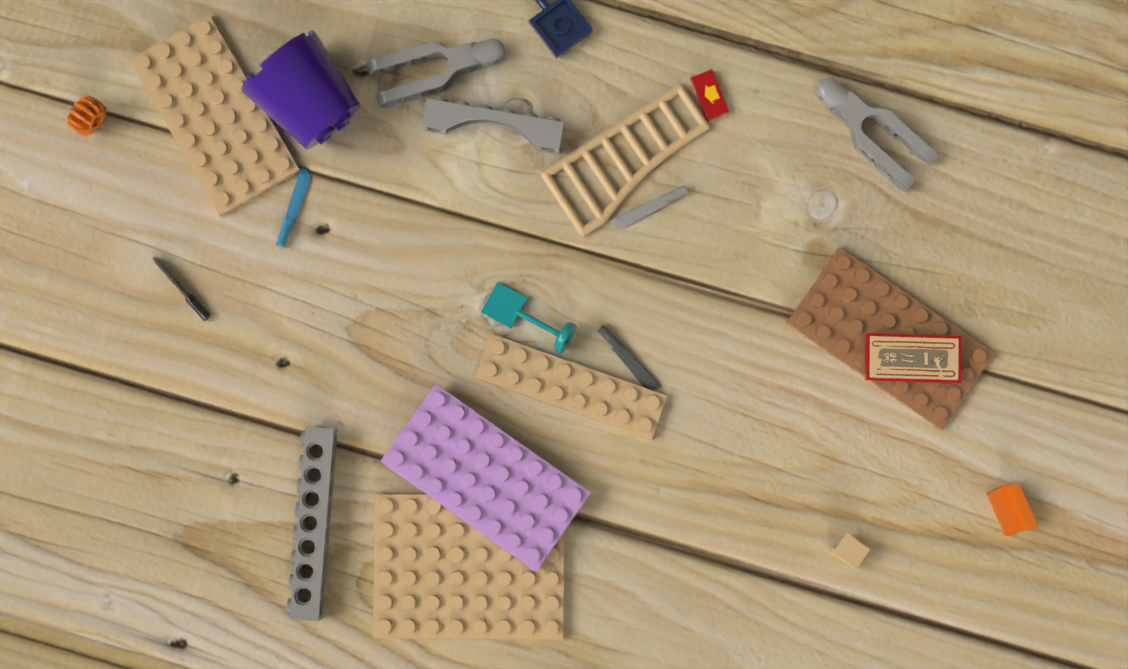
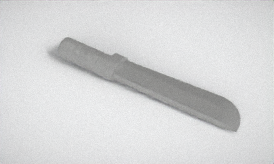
(638, 213)

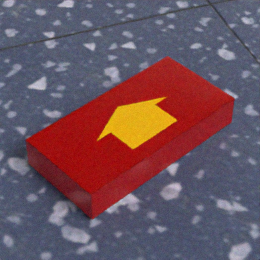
(709, 95)

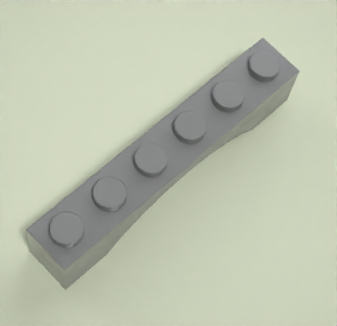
(446, 117)

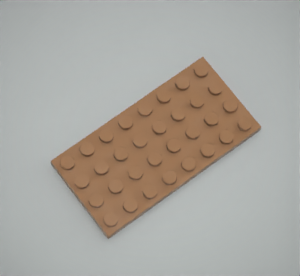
(855, 301)

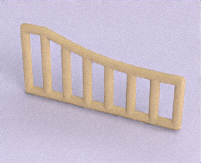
(632, 180)

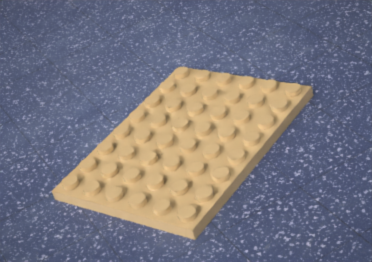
(453, 582)

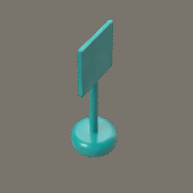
(506, 305)

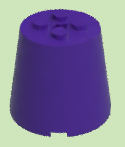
(303, 91)

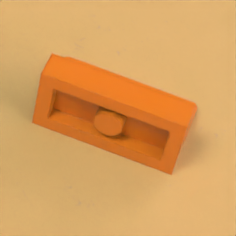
(1012, 508)

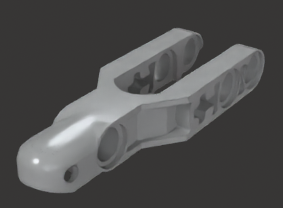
(461, 60)
(853, 111)

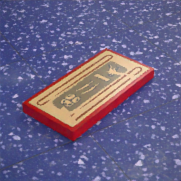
(912, 358)

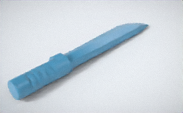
(295, 203)

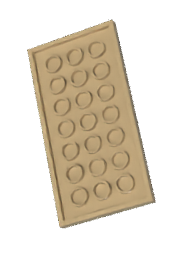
(213, 122)

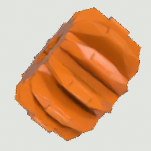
(86, 115)

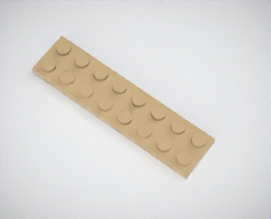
(571, 386)

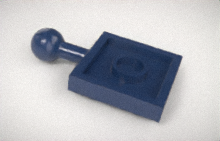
(560, 25)

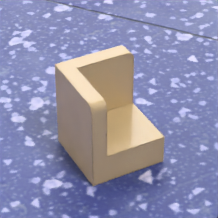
(850, 551)

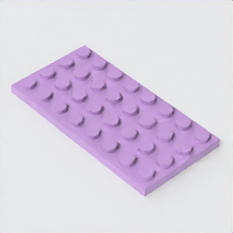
(485, 477)

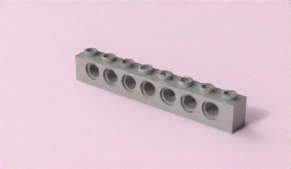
(296, 606)

